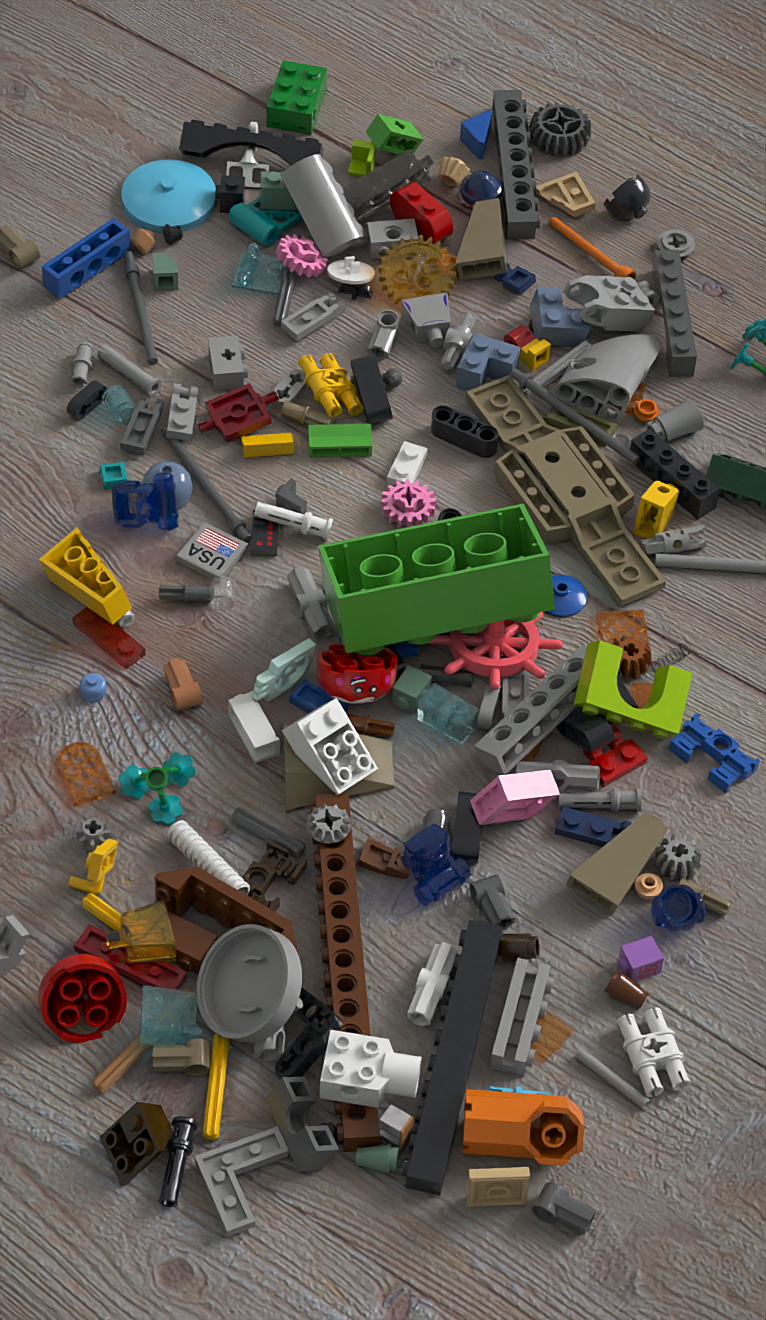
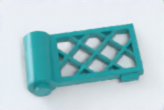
(260, 223)

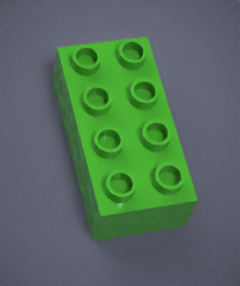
(436, 579)

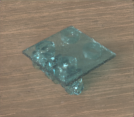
(258, 271)
(168, 1016)

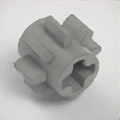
(92, 833)

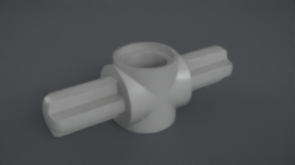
(457, 341)

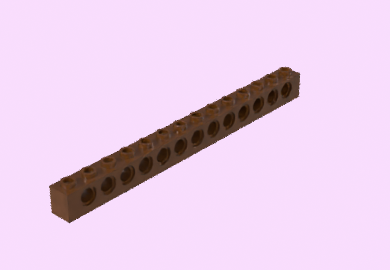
(352, 1132)

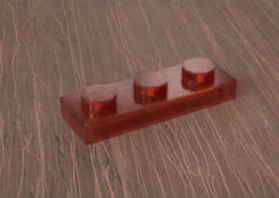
(109, 637)

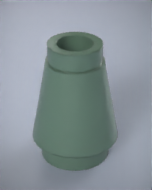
(379, 1158)

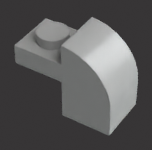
(12, 940)

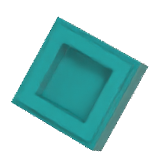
(112, 474)

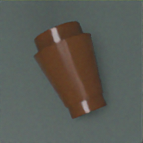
(626, 990)

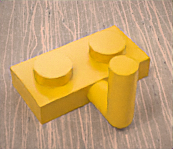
(98, 863)

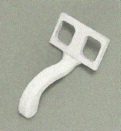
(248, 162)

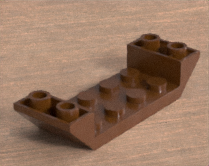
(216, 898)

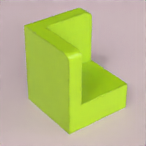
(362, 158)

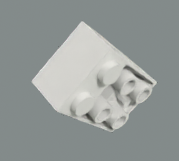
(330, 746)

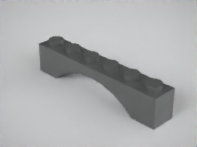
(679, 336)

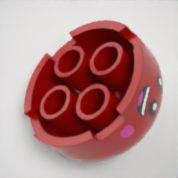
(355, 676)

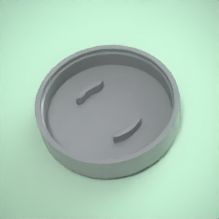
(249, 983)

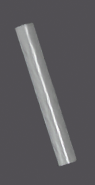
(612, 1078)

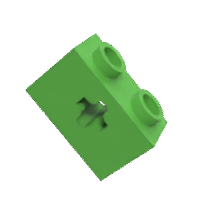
(394, 134)

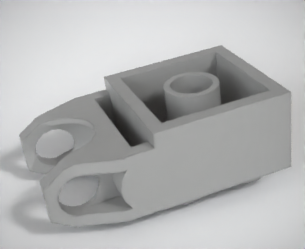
(611, 302)

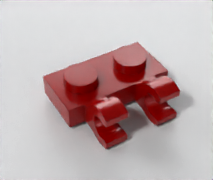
(619, 761)

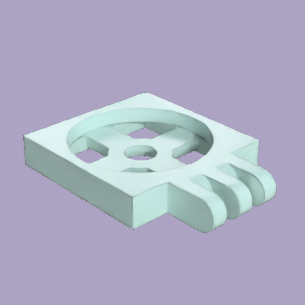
(281, 668)

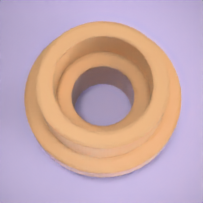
(648, 892)

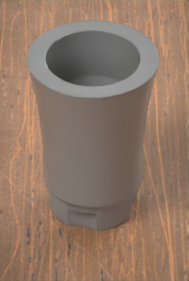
(678, 421)

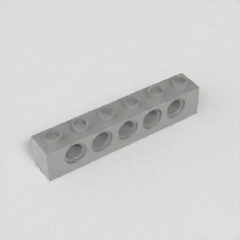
(532, 717)

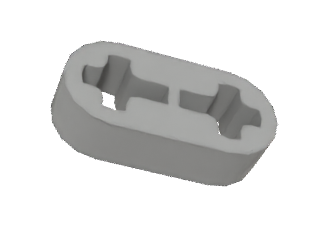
(285, 387)
(488, 707)

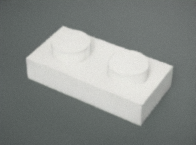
(407, 463)

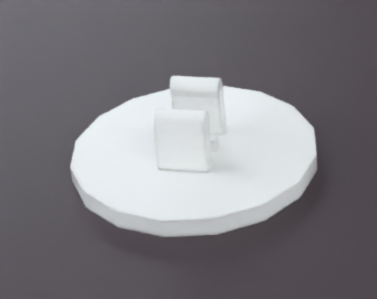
(351, 271)

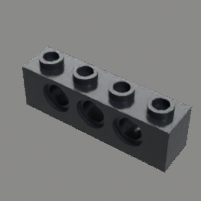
(666, 465)

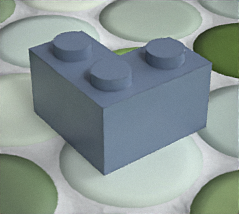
(555, 323)
(485, 359)

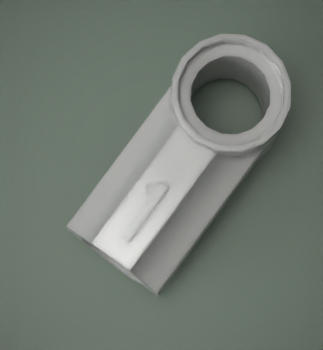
(384, 334)

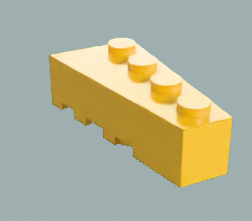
(84, 576)

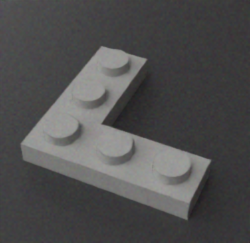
(222, 1165)

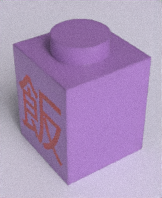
(640, 959)

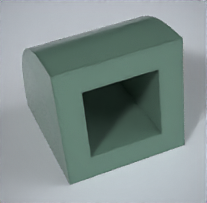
(164, 272)

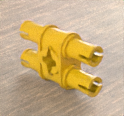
(330, 385)

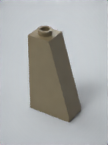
(483, 243)
(615, 867)

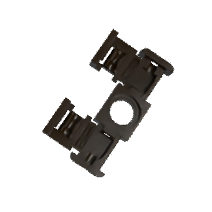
(269, 864)

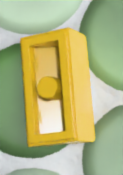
(267, 445)

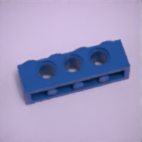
(86, 258)

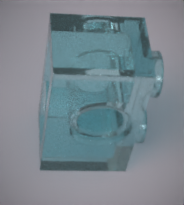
(447, 713)

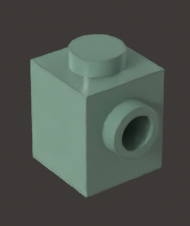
(410, 689)

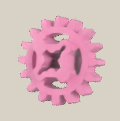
(301, 256)
(396, 500)

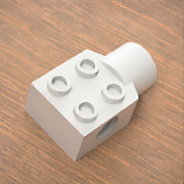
(366, 1070)

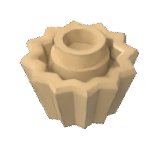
(452, 171)

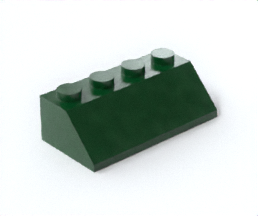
(739, 477)

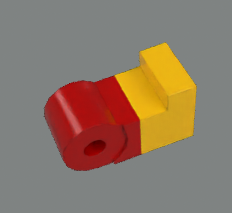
(530, 347)

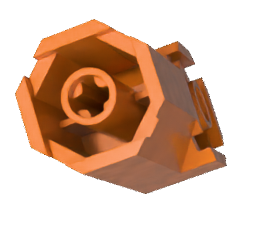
(522, 1126)

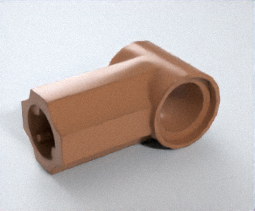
(183, 690)

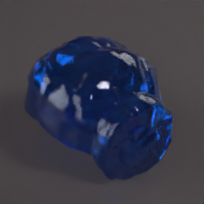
(678, 908)

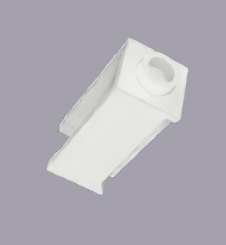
(253, 727)

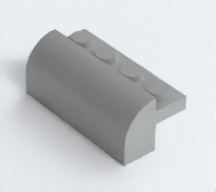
(323, 206)

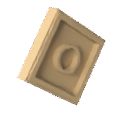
(497, 1186)

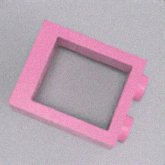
(514, 797)

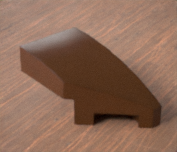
(382, 860)

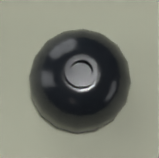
(629, 199)

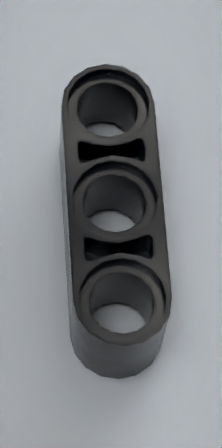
(371, 389)
(464, 431)
(586, 730)
(466, 830)

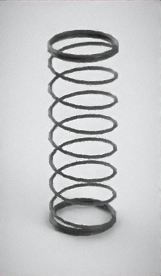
(683, 652)

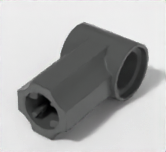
(491, 897)
(556, 1205)

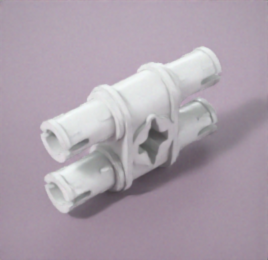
(653, 1052)

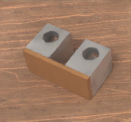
(396, 1128)

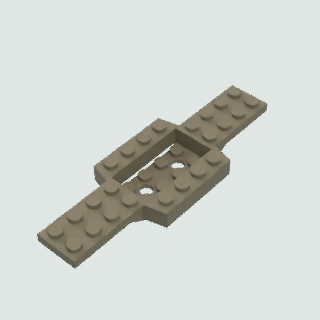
(592, 520)

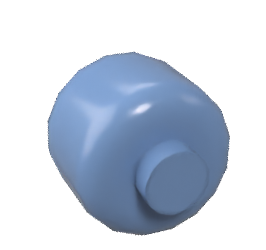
(93, 687)

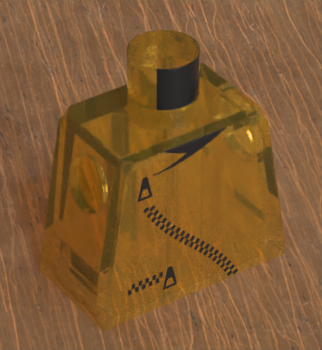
(145, 934)

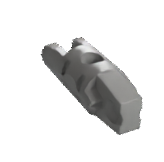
(674, 541)

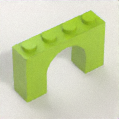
(599, 693)

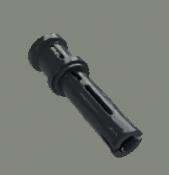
(179, 1148)

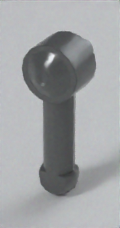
(391, 378)

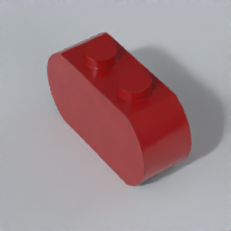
(429, 215)

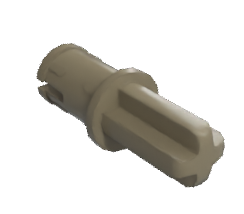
(304, 414)
(712, 901)

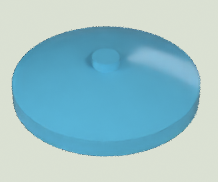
(168, 194)

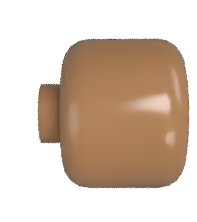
(142, 241)

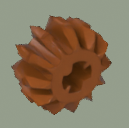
(635, 657)

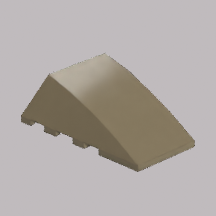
(303, 783)

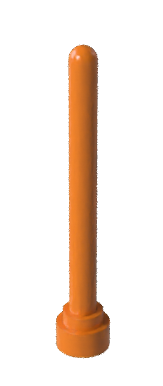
(619, 271)

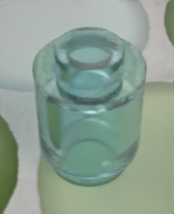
(119, 402)

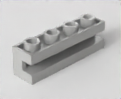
(519, 1018)

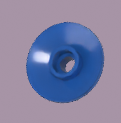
(569, 596)

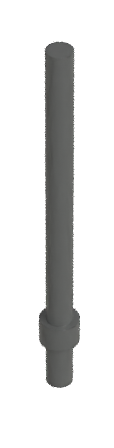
(132, 274)

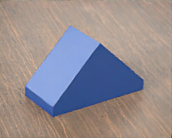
(475, 133)

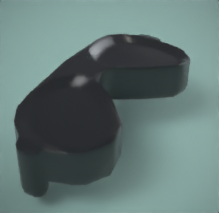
(362, 291)

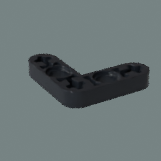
(314, 1031)

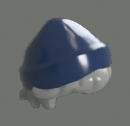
(479, 187)

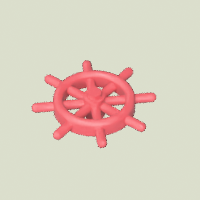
(495, 642)

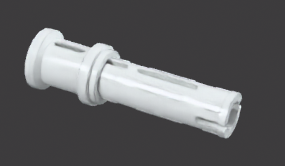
(307, 522)

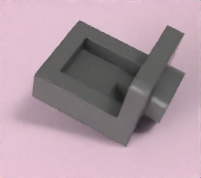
(287, 498)

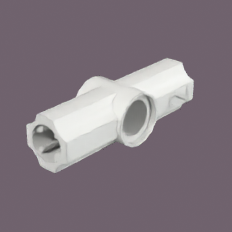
(432, 984)

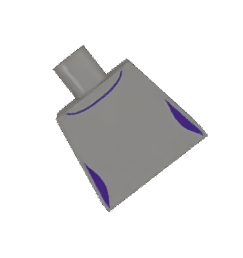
(427, 318)

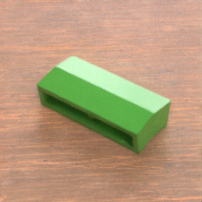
(339, 440)

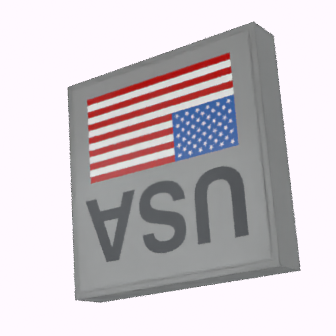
(212, 551)

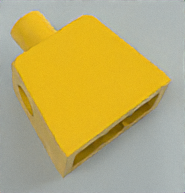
(657, 500)

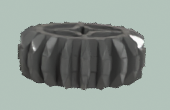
(560, 129)

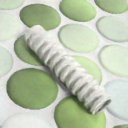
(204, 856)

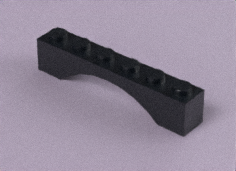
(205, 140)

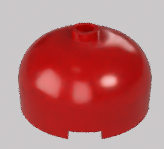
(85, 985)

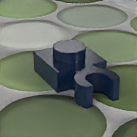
(516, 279)

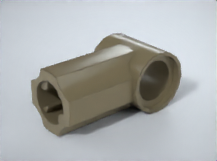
(20, 251)
(191, 1058)

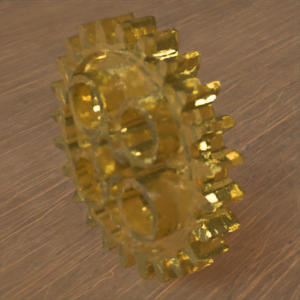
(396, 266)

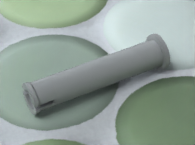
(130, 370)

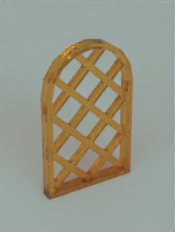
(77, 801)

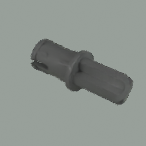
(186, 593)

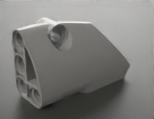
(603, 370)

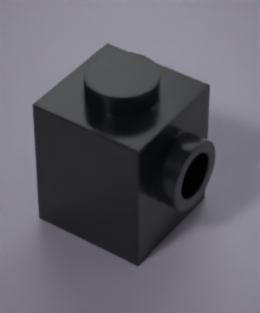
(230, 192)

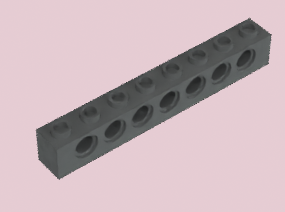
(514, 164)

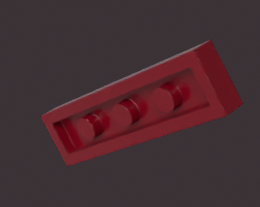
(149, 973)

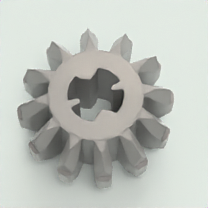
(678, 857)

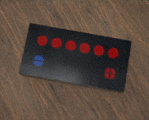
(264, 537)

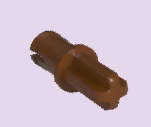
(367, 725)

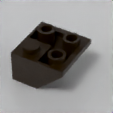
(136, 1139)

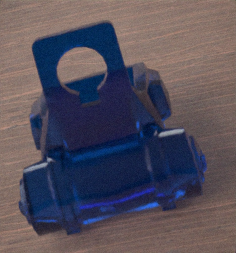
(141, 504)
(432, 864)

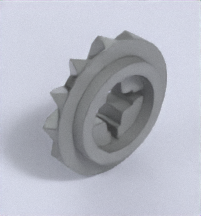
(681, 239)
(320, 831)

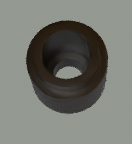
(519, 946)

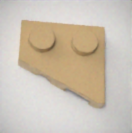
(567, 194)

